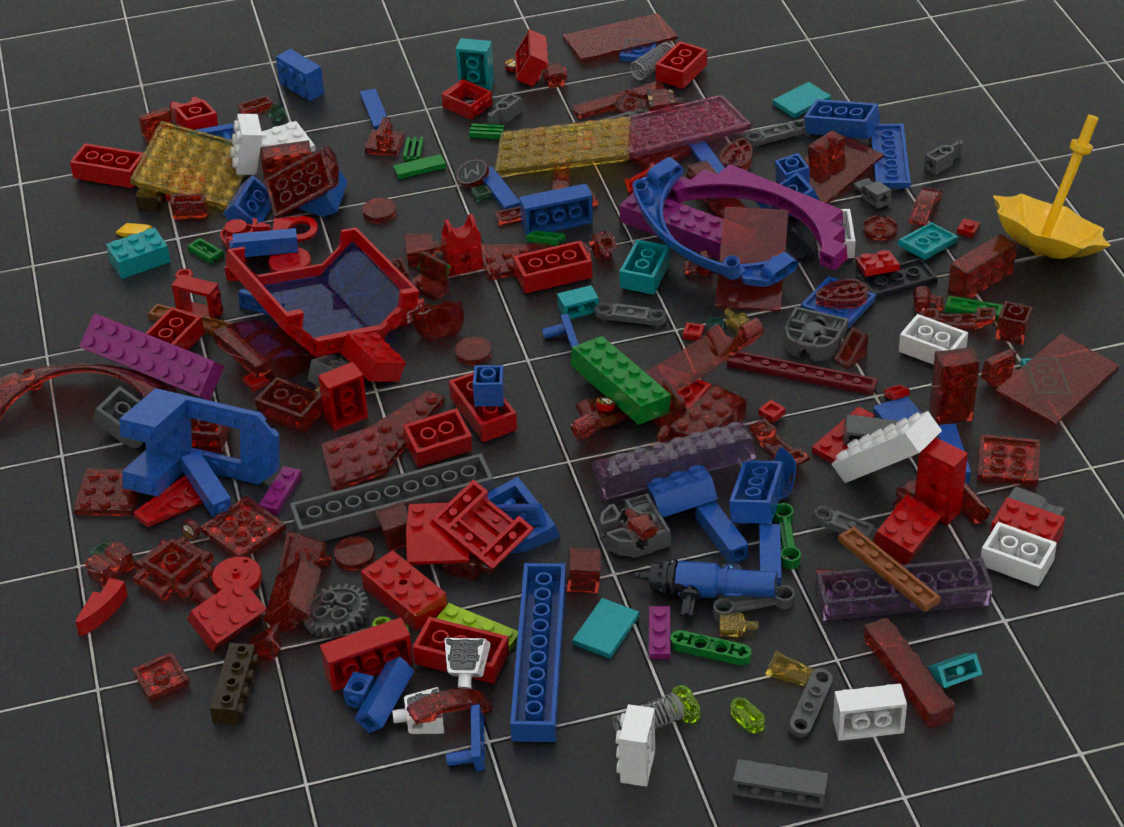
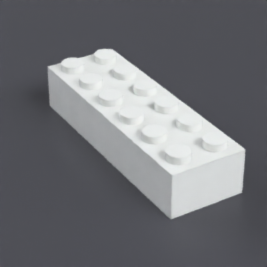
(886, 446)

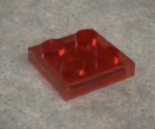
(161, 676)

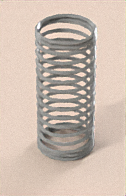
(644, 56)
(680, 715)

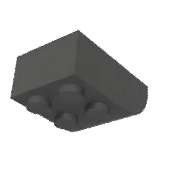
(111, 410)

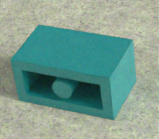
(578, 302)
(956, 669)

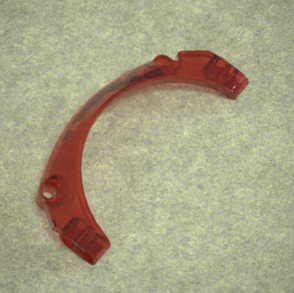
(679, 370)
(15, 385)

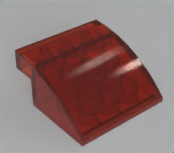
(302, 181)
(264, 349)

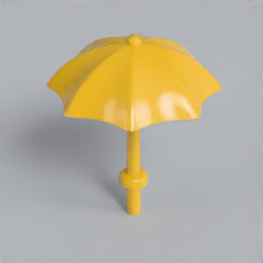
(1050, 227)

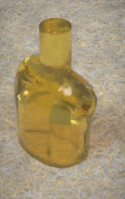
(735, 320)
(735, 624)

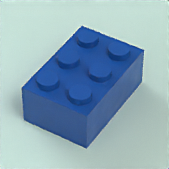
(300, 74)
(682, 490)

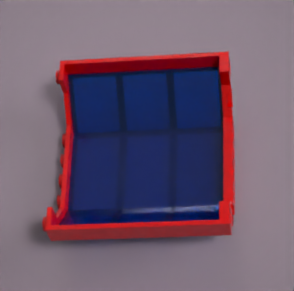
(325, 301)

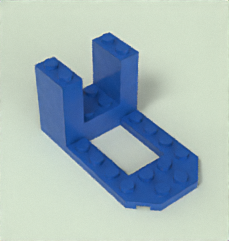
(165, 426)

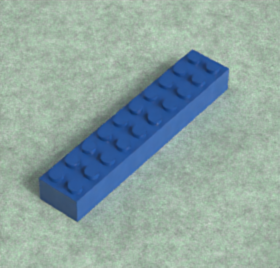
(539, 653)

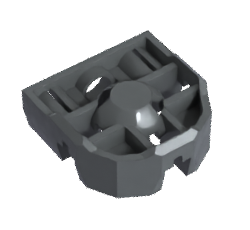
(801, 329)
(621, 540)

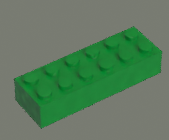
(620, 380)

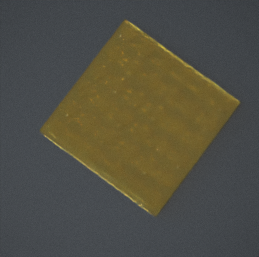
(188, 163)

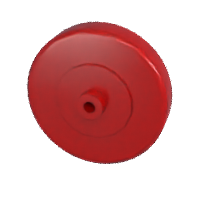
(287, 261)
(234, 568)

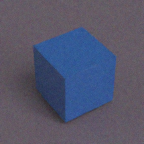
(789, 165)
(488, 385)

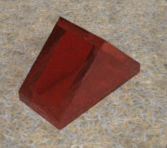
(853, 348)
(268, 643)

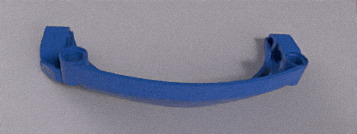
(650, 197)

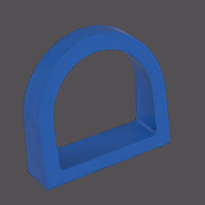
(541, 534)

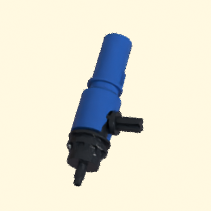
(707, 581)

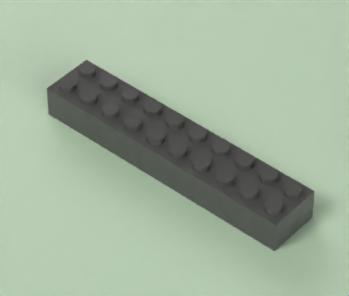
(355, 507)

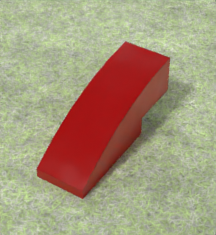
(101, 606)

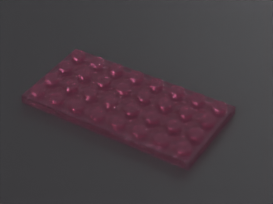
(684, 125)

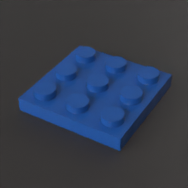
(850, 313)

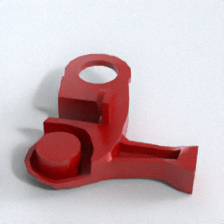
(239, 226)

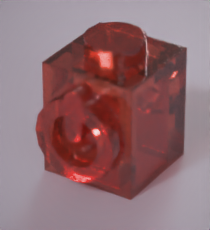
(555, 75)
(603, 244)

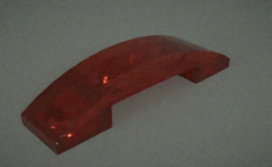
(923, 205)
(967, 321)
(768, 439)
(446, 701)

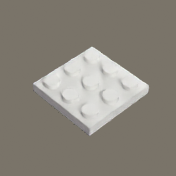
(284, 134)

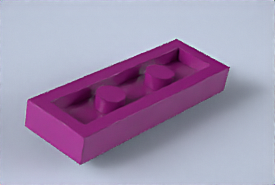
(280, 489)
(659, 632)

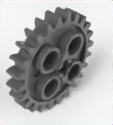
(337, 611)

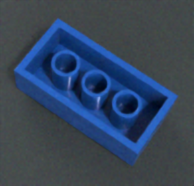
(843, 117)
(556, 209)
(757, 492)

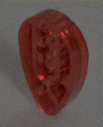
(740, 148)
(842, 294)

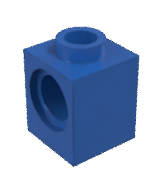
(357, 689)

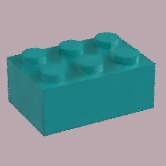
(475, 62)
(138, 253)
(645, 266)

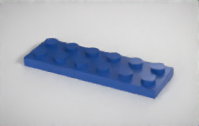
(894, 166)

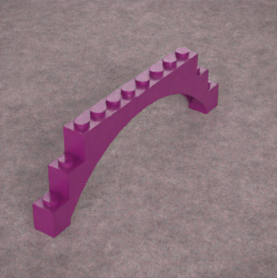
(733, 182)

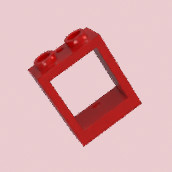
(452, 99)
(185, 285)

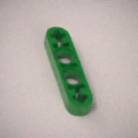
(709, 650)

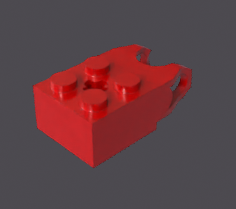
(194, 114)
(462, 247)

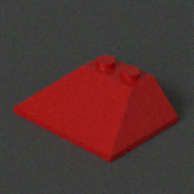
(481, 525)
(427, 541)

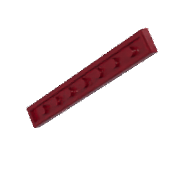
(803, 372)

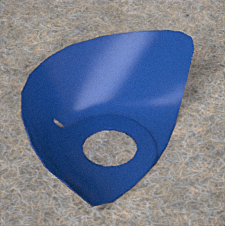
(789, 467)

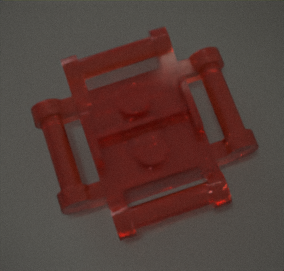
(172, 565)

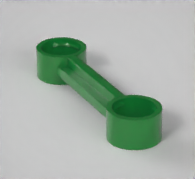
(787, 537)

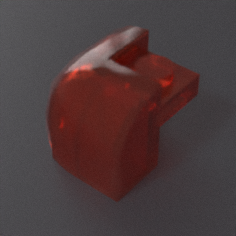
(439, 319)

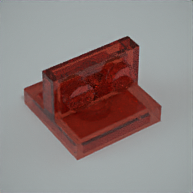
(384, 140)
(299, 546)

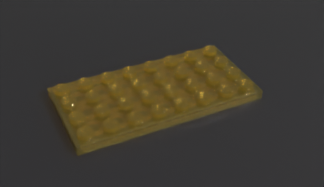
(564, 146)

